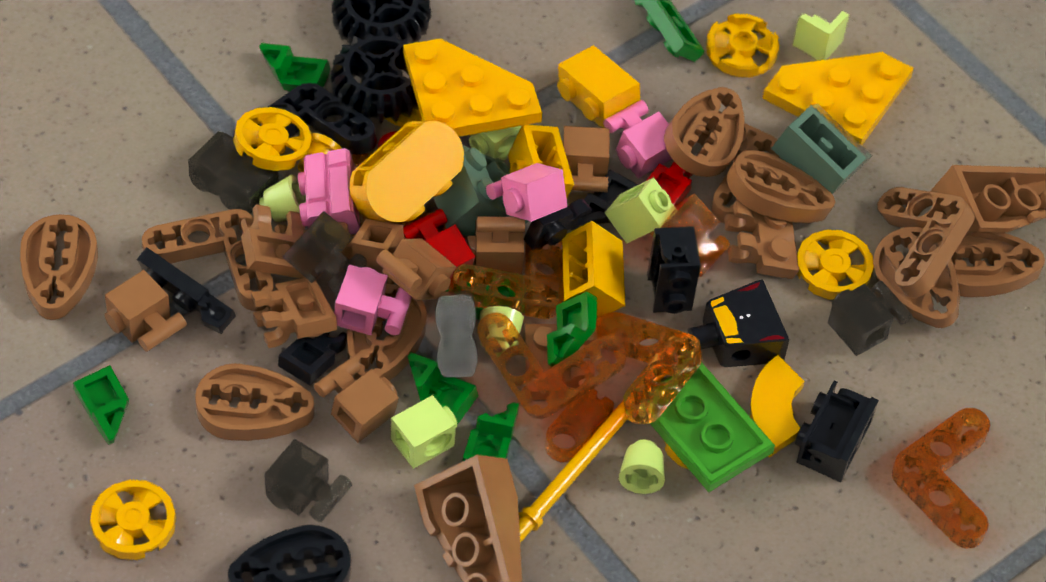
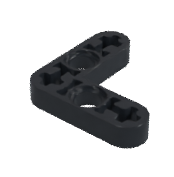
(315, 104)

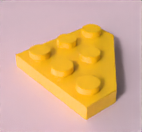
(848, 88)
(468, 90)

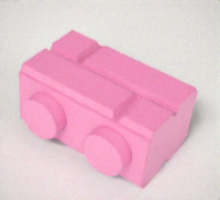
(327, 188)

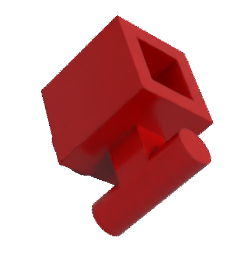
(447, 242)

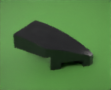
(601, 201)

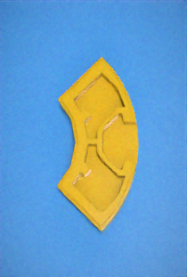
(773, 401)

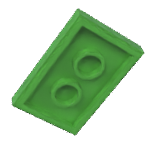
(711, 431)

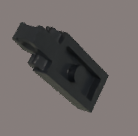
(187, 291)

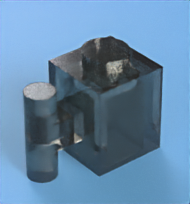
(321, 249)
(866, 316)
(301, 477)

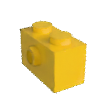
(596, 85)
(541, 146)
(594, 266)

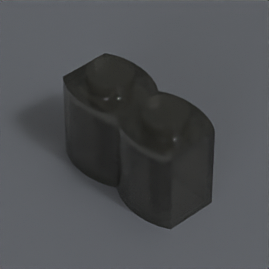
(228, 174)
(458, 345)

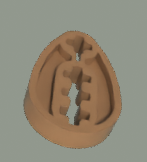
(723, 140)
(778, 188)
(1004, 254)
(38, 259)
(945, 290)
(393, 351)
(250, 382)

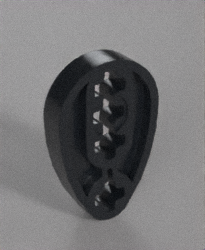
(294, 546)

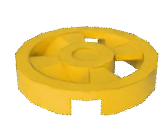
(741, 45)
(271, 138)
(833, 263)
(132, 519)

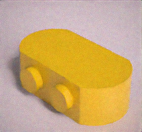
(407, 172)

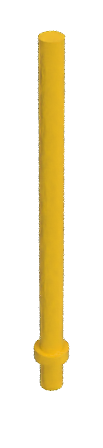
(531, 517)

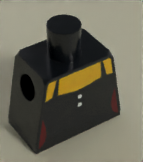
(743, 327)

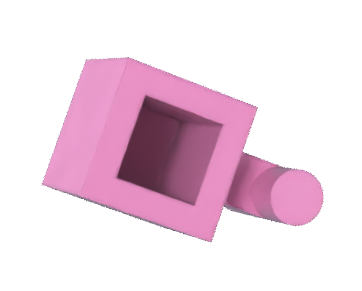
(642, 140)
(531, 191)
(364, 300)

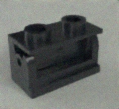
(674, 269)
(835, 431)

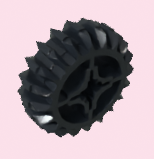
(357, 17)
(380, 66)

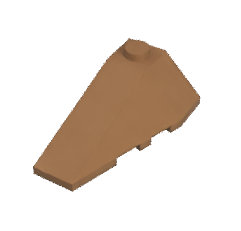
(998, 195)
(475, 518)

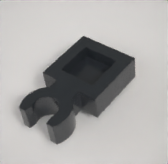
(554, 227)
(311, 357)

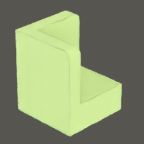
(818, 36)

